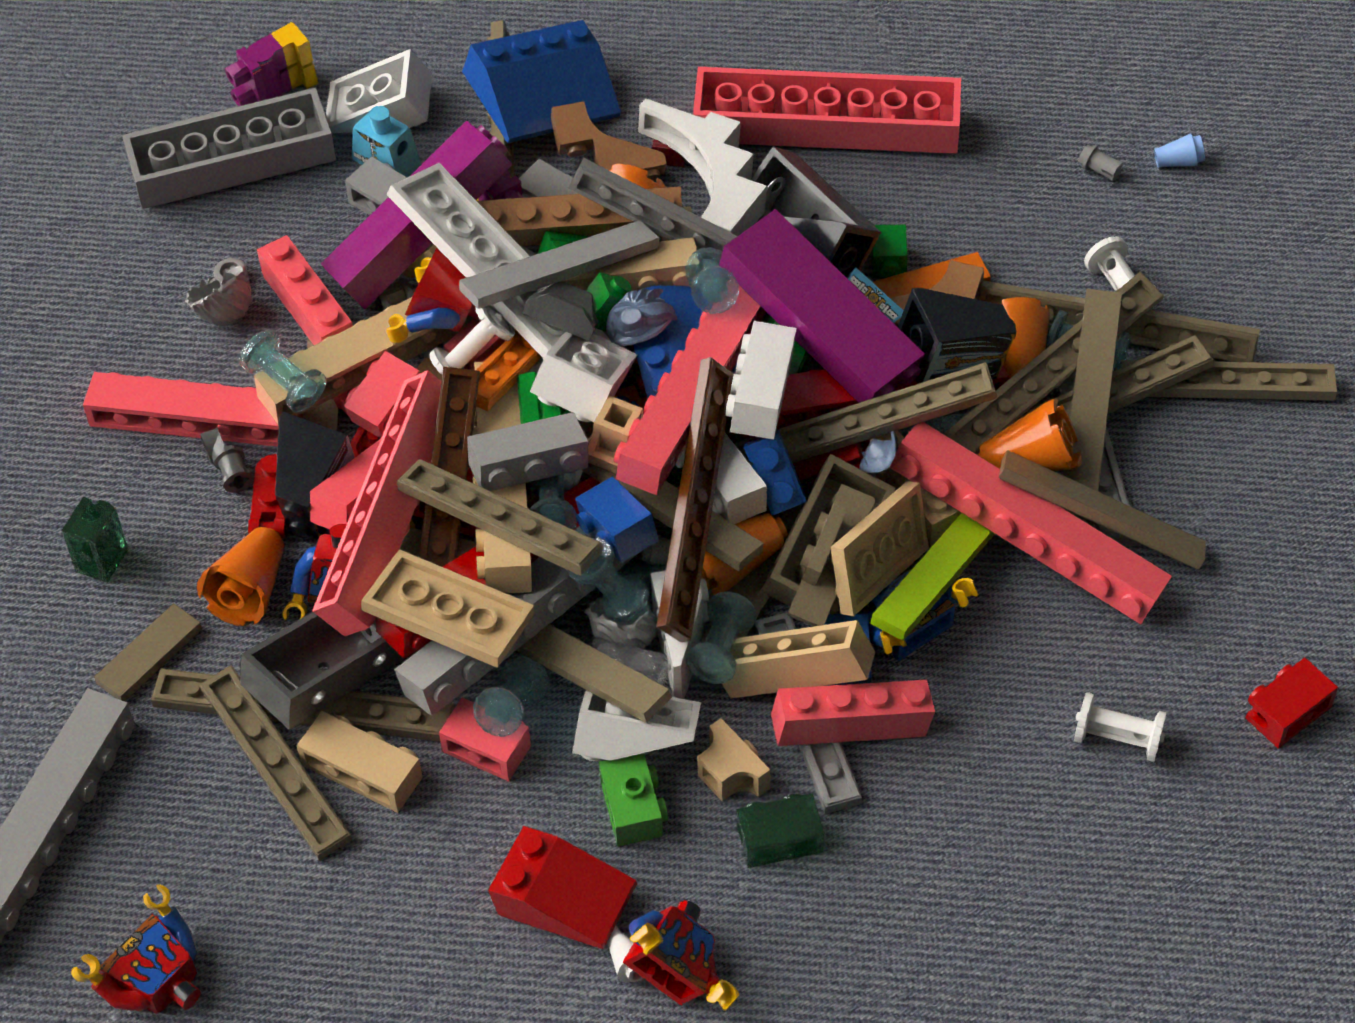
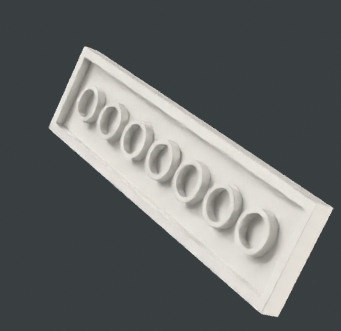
(470, 241)

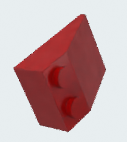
(560, 888)

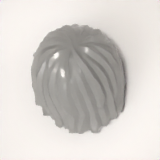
(221, 301)
(634, 632)

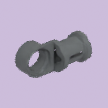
(228, 460)

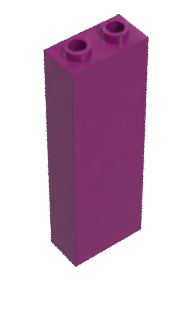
(389, 240)
(830, 313)

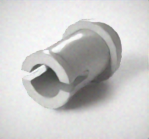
(1100, 162)

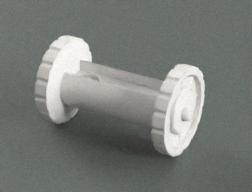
(1108, 255)
(491, 324)
(1120, 727)

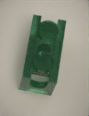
(95, 539)
(780, 830)

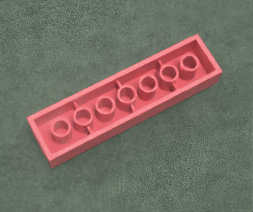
(834, 108)

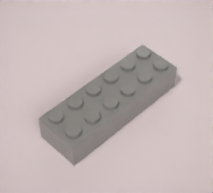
(229, 148)

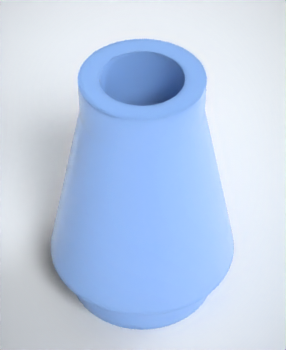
(1181, 152)

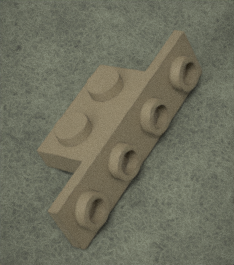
(818, 583)

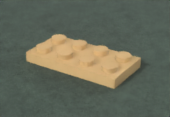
(879, 548)
(448, 608)

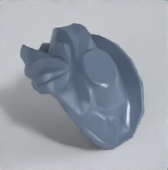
(638, 317)
(879, 455)

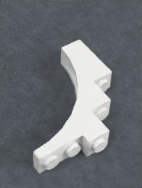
(714, 151)

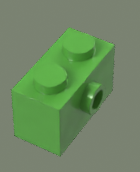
(631, 799)

